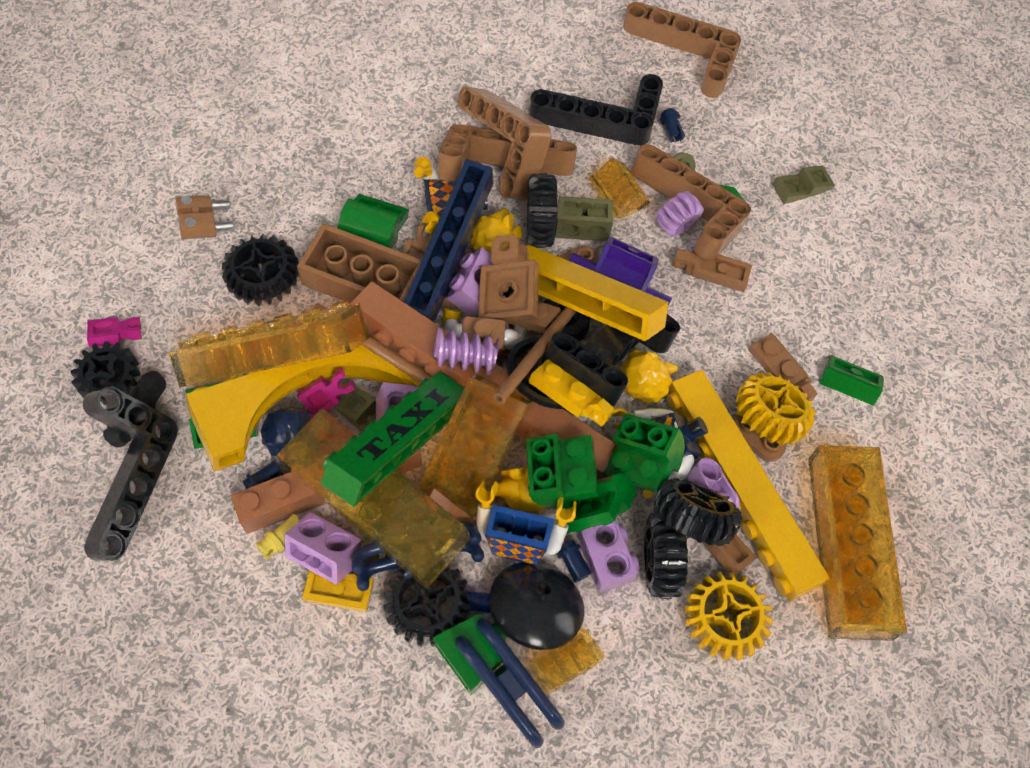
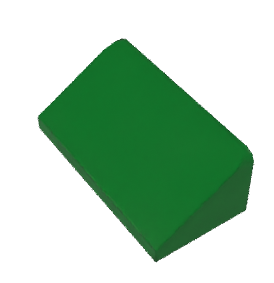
(852, 380)

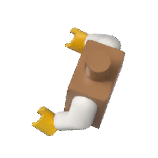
(485, 327)

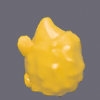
(493, 226)
(647, 376)
(515, 491)

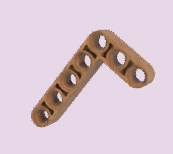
(688, 35)
(528, 137)
(492, 148)
(722, 209)

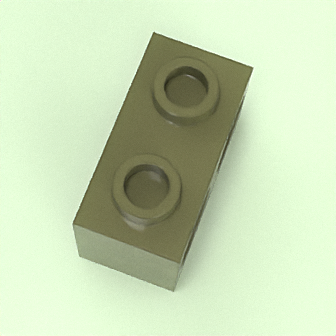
(584, 218)

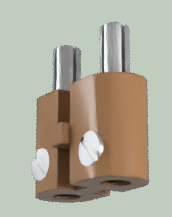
(197, 218)

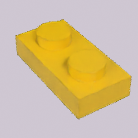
(343, 595)

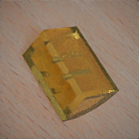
(618, 184)
(561, 665)

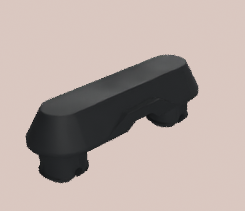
(148, 391)

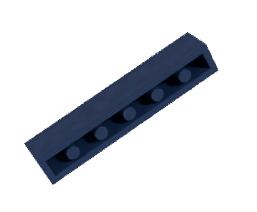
(450, 239)

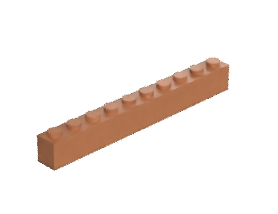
(413, 339)

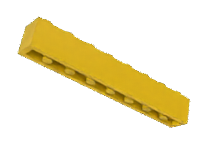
(762, 510)

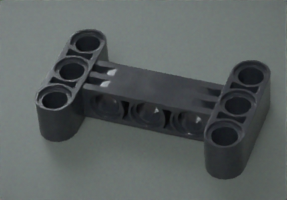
(596, 360)

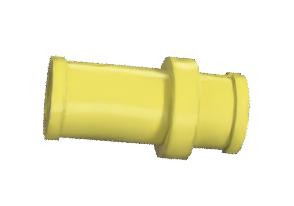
(275, 540)

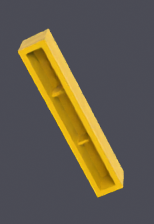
(599, 296)

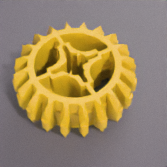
(774, 408)
(725, 590)

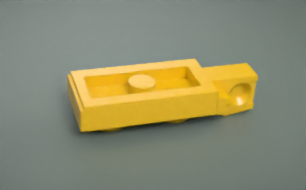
(570, 393)

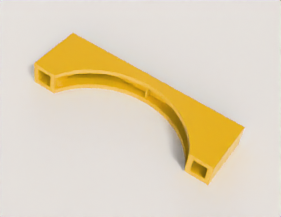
(231, 410)

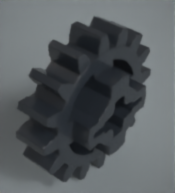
(111, 360)

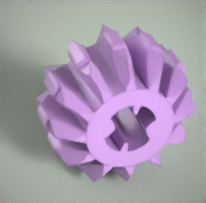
(679, 213)

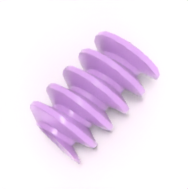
(465, 351)

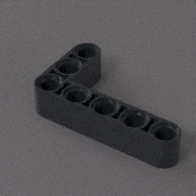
(600, 118)
(131, 468)

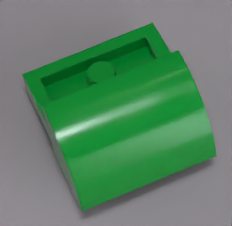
(373, 219)
(646, 452)
(561, 469)
(614, 498)

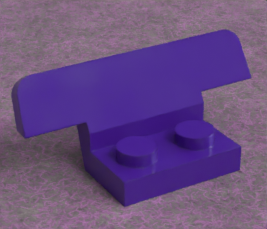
(625, 265)

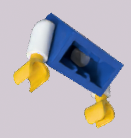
(518, 533)

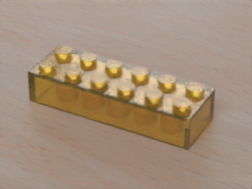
(269, 344)
(392, 516)
(856, 544)

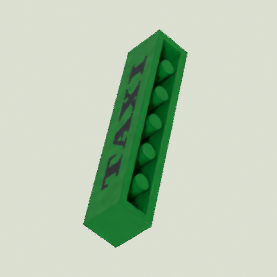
(391, 440)

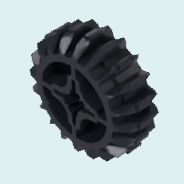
(541, 210)
(243, 274)
(697, 512)
(664, 559)
(415, 609)

